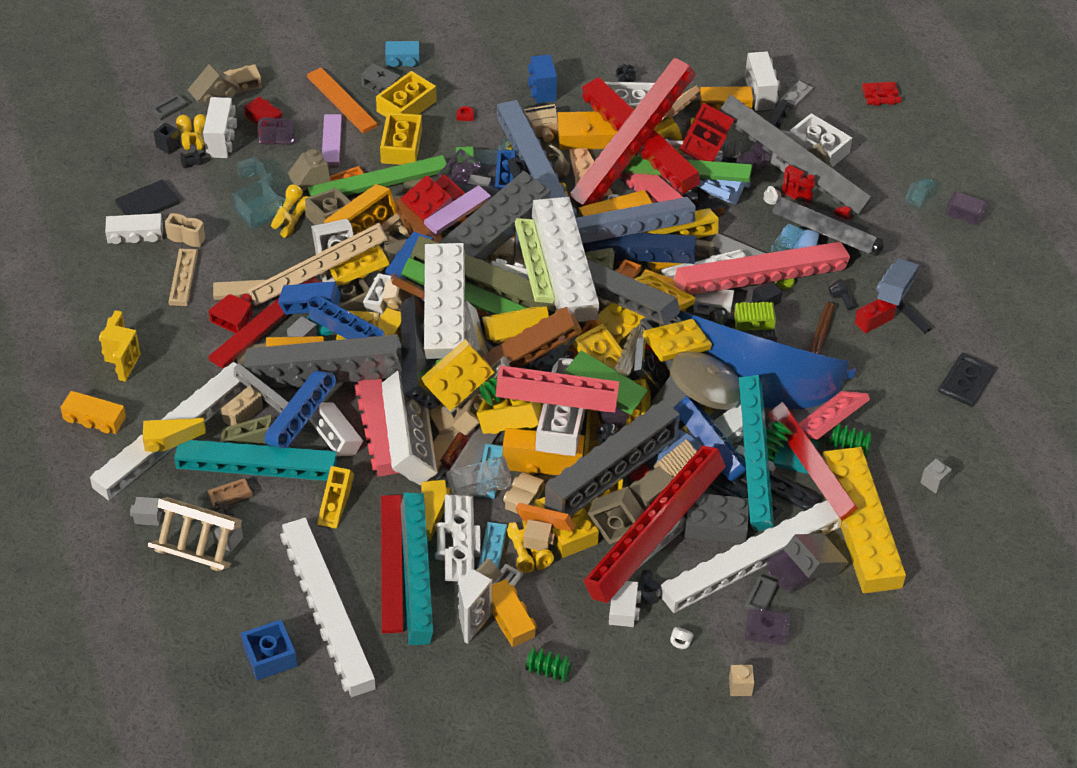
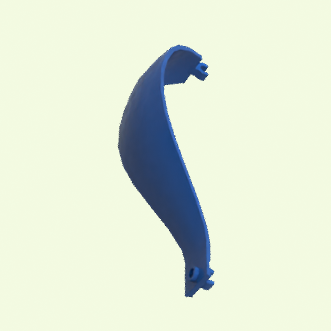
(786, 372)

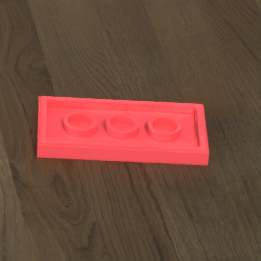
(832, 413)

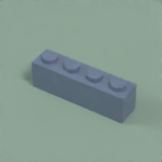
(897, 281)

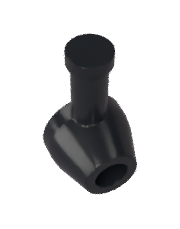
(694, 196)
(839, 290)
(721, 317)
(649, 589)

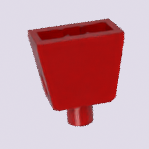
(232, 312)

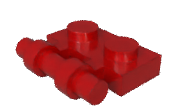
(881, 93)
(794, 182)

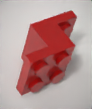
(706, 134)
(430, 196)

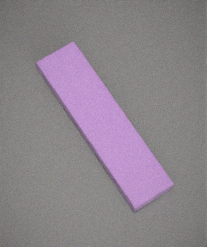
(332, 139)
(457, 210)

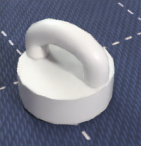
(771, 195)
(683, 635)

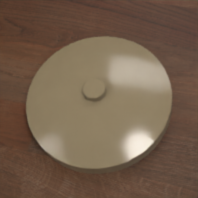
(706, 380)

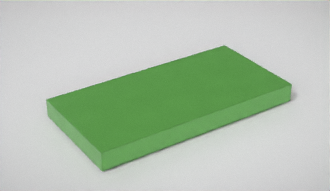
(629, 392)

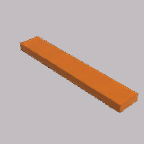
(342, 100)

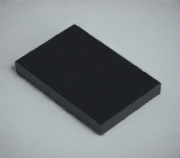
(148, 199)
(966, 379)

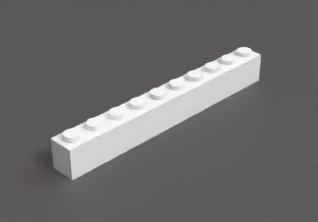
(134, 460)
(745, 558)
(328, 608)

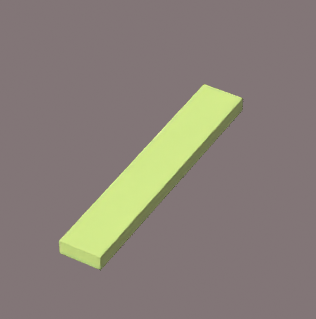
(534, 260)

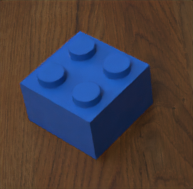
(542, 79)
(269, 649)

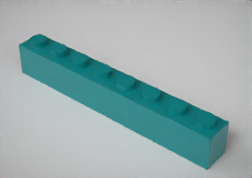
(756, 453)
(255, 460)
(416, 569)

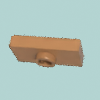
(231, 492)

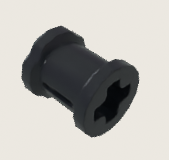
(190, 159)

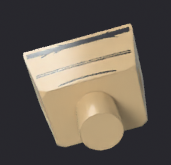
(543, 121)

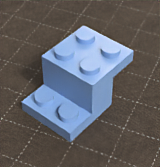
(726, 190)

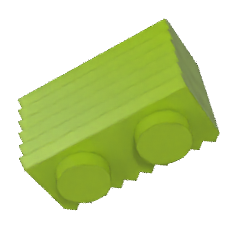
(754, 316)

